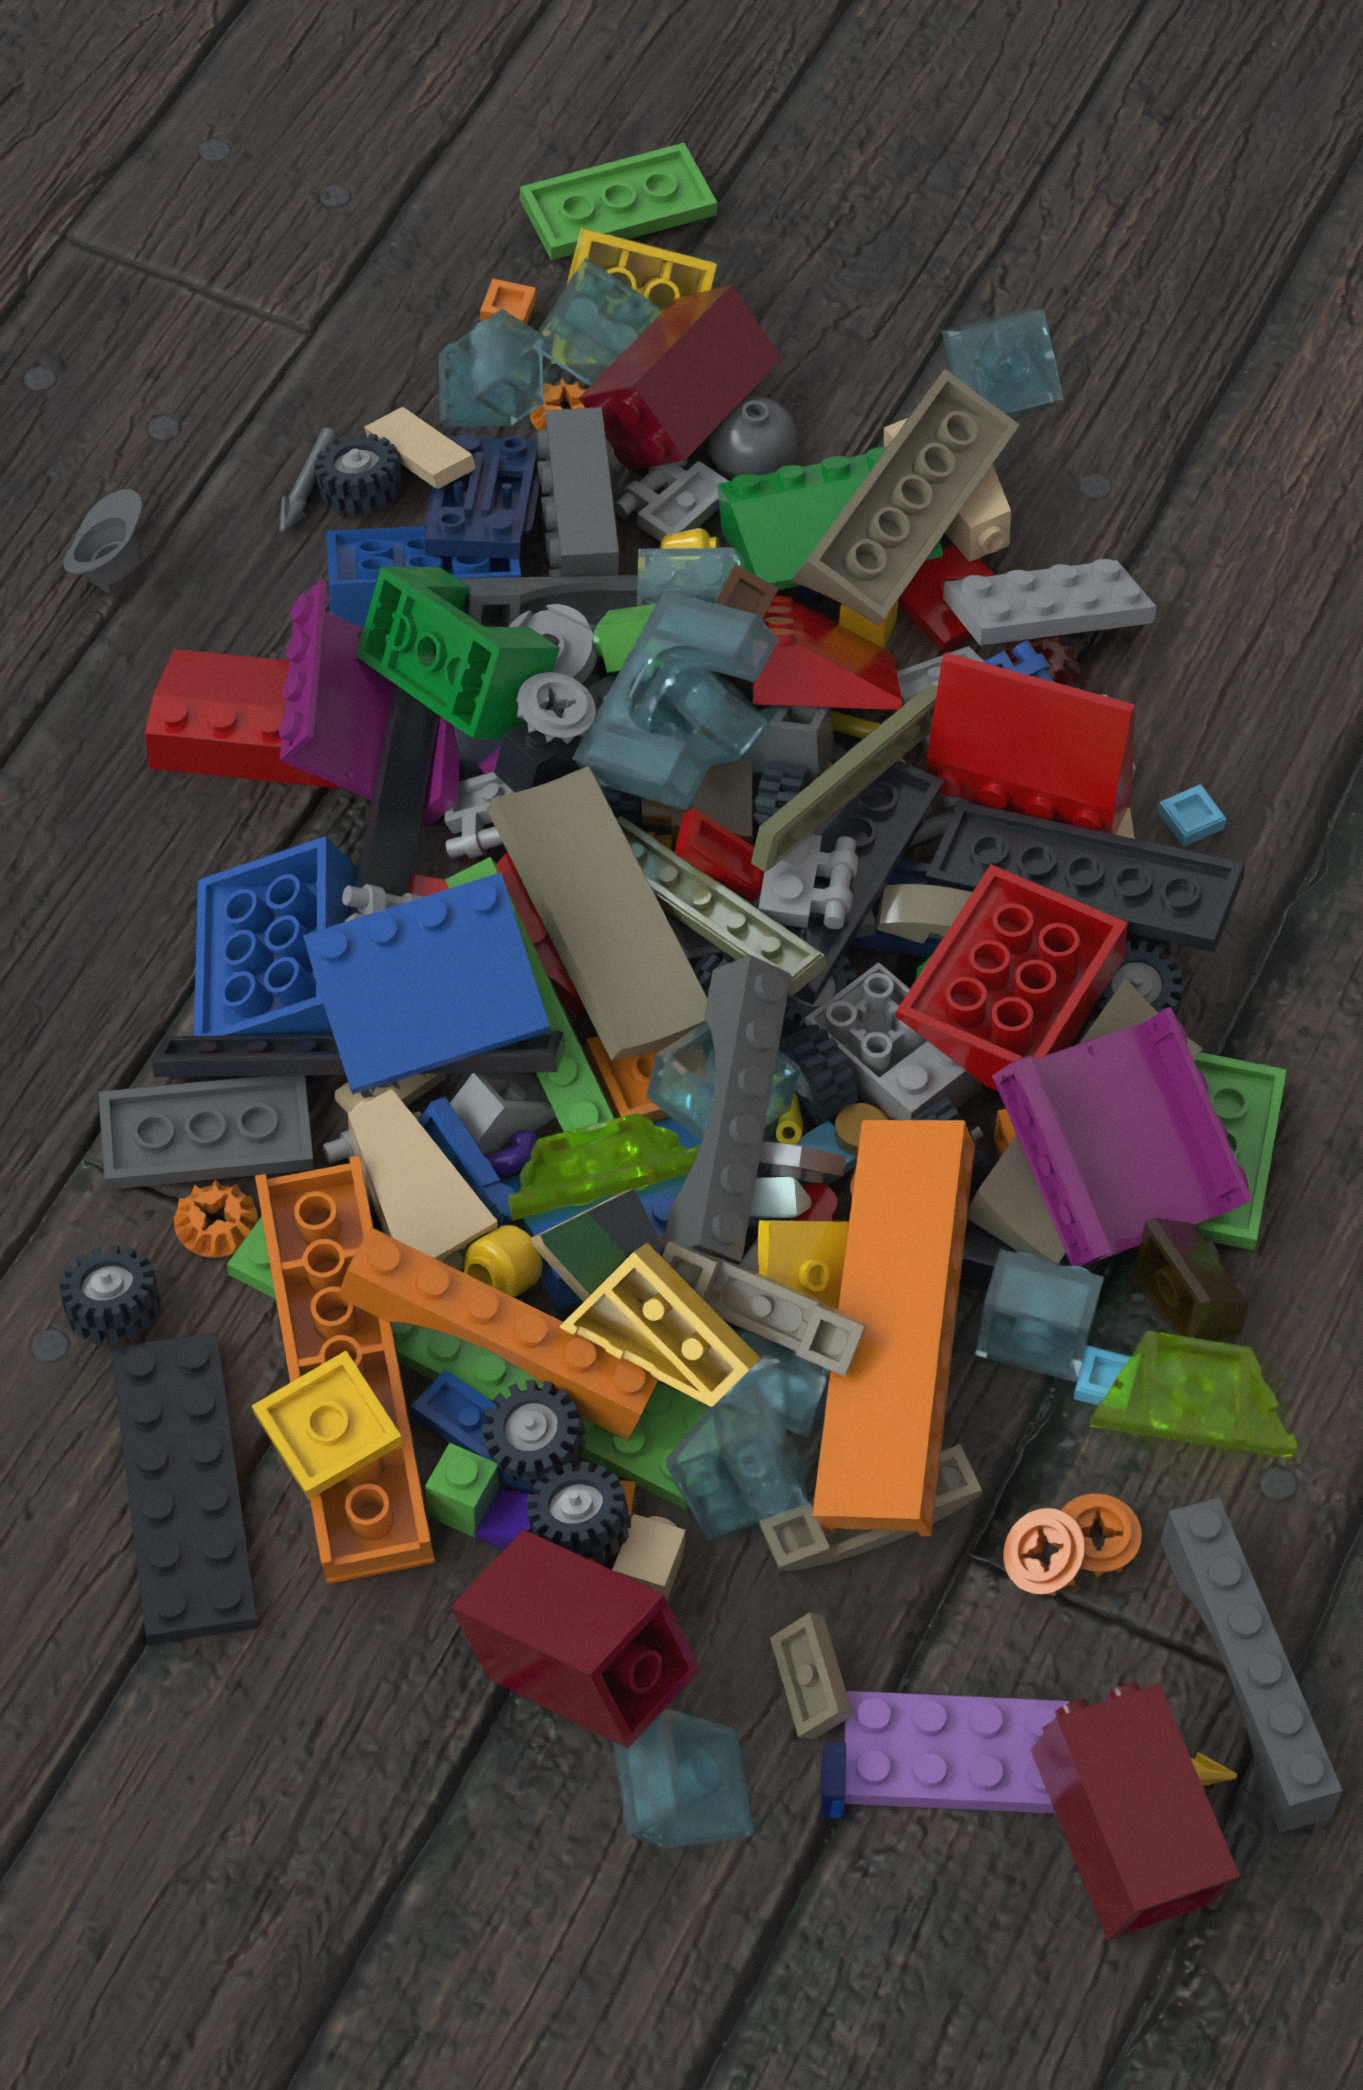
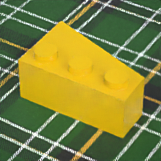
(663, 1327)

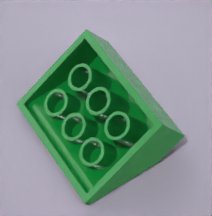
(785, 513)

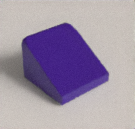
(504, 1519)

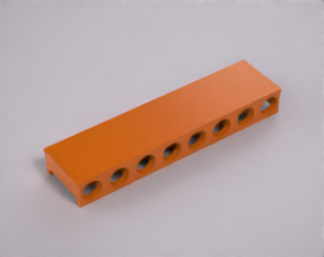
(312, 1232)
(904, 1285)

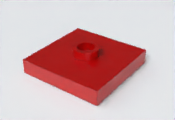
(924, 597)

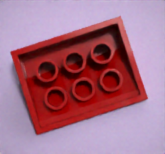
(823, 664)
(222, 718)
(1031, 745)
(1013, 975)

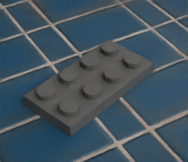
(205, 1131)

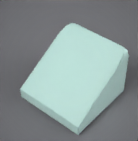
(778, 1198)

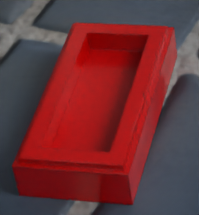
(719, 854)

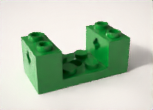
(444, 656)

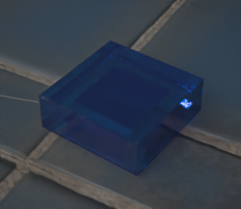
(833, 1779)

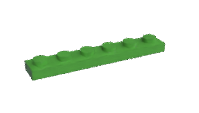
(574, 1087)

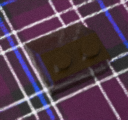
(1188, 1282)

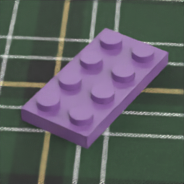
(946, 1751)

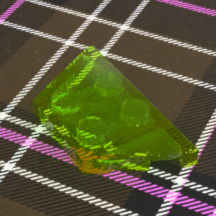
(598, 1163)
(1195, 1395)

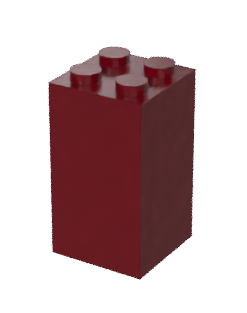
(681, 378)
(576, 1638)
(1133, 1809)

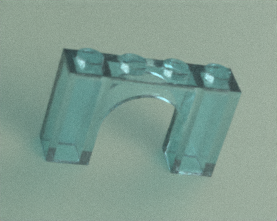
(676, 641)

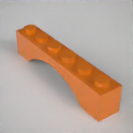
(422, 1291)

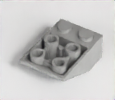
(888, 1058)

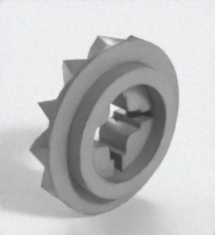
(564, 694)

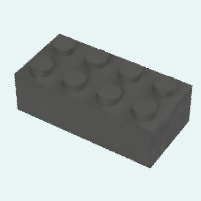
(579, 494)

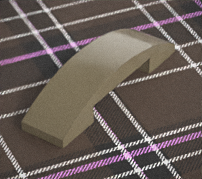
(919, 909)
(770, 1308)
(801, 1542)

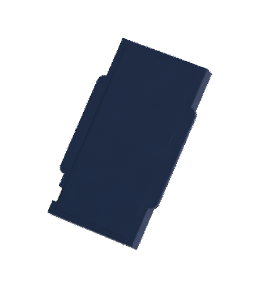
(489, 507)

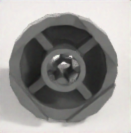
(754, 439)

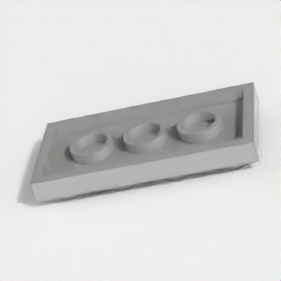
(1048, 602)

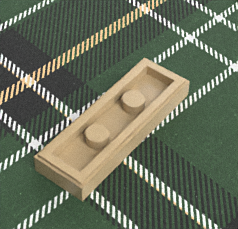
(423, 448)

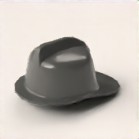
(107, 541)

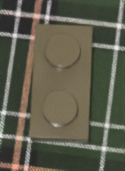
(811, 1676)

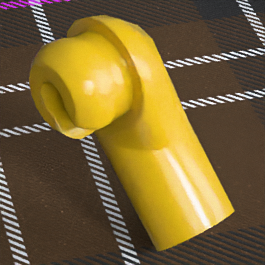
(790, 1124)

